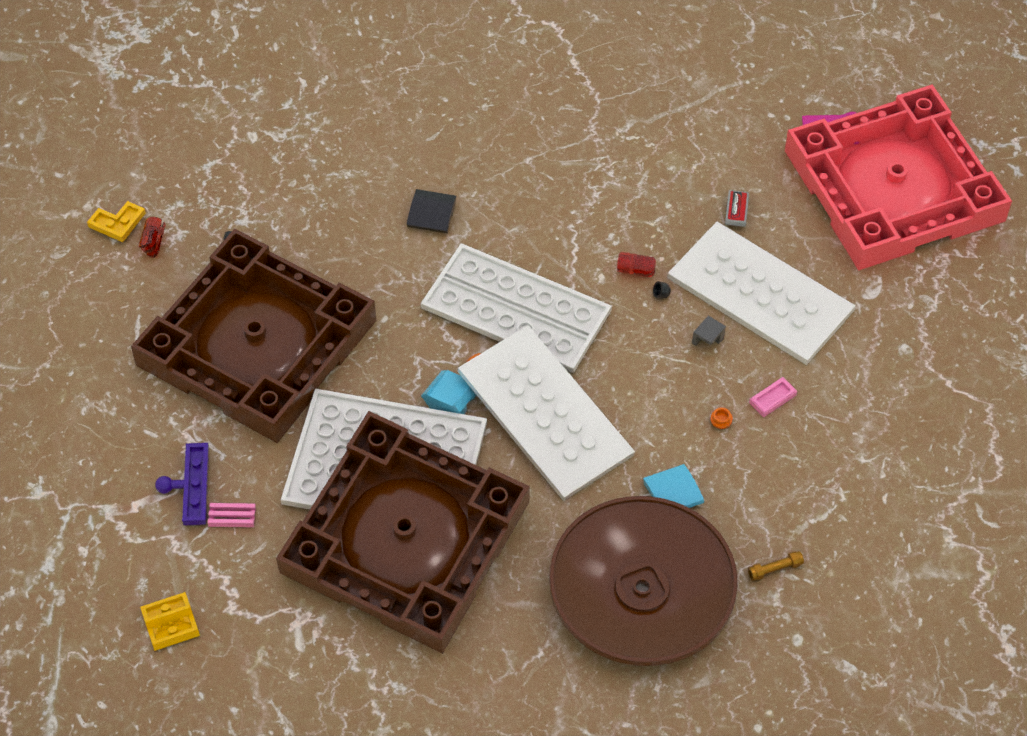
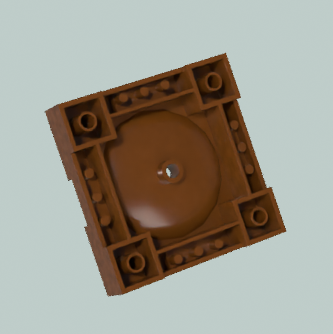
(255, 335)
(414, 577)

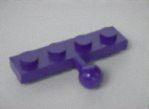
(194, 484)

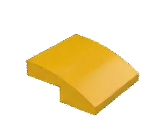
(169, 621)

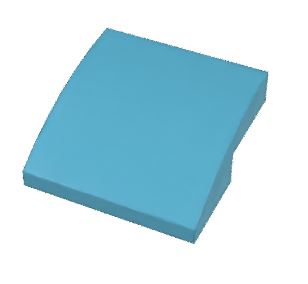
(675, 485)

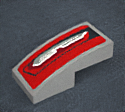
(737, 208)

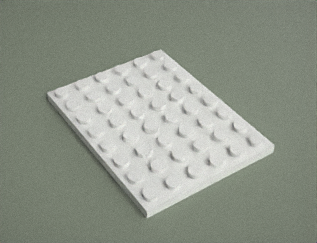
(335, 418)

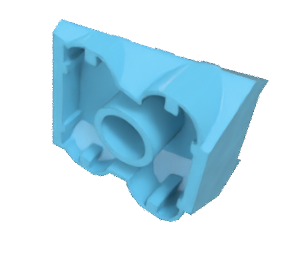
(448, 393)

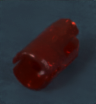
(152, 236)
(636, 264)

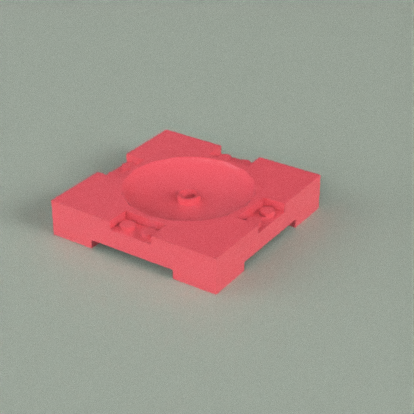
(902, 182)

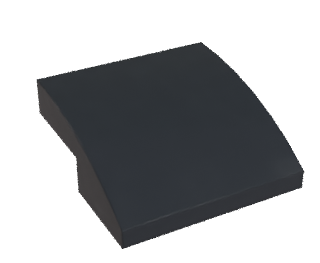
(431, 211)

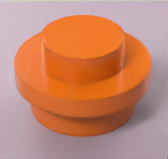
(721, 418)

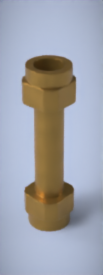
(794, 560)

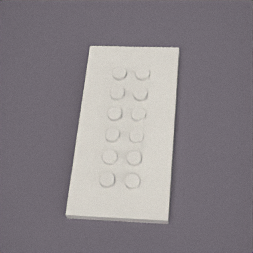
(761, 292)
(504, 298)
(546, 412)

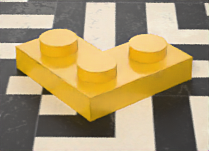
(118, 225)

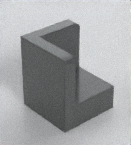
(709, 331)

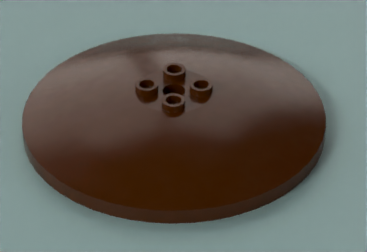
(648, 544)

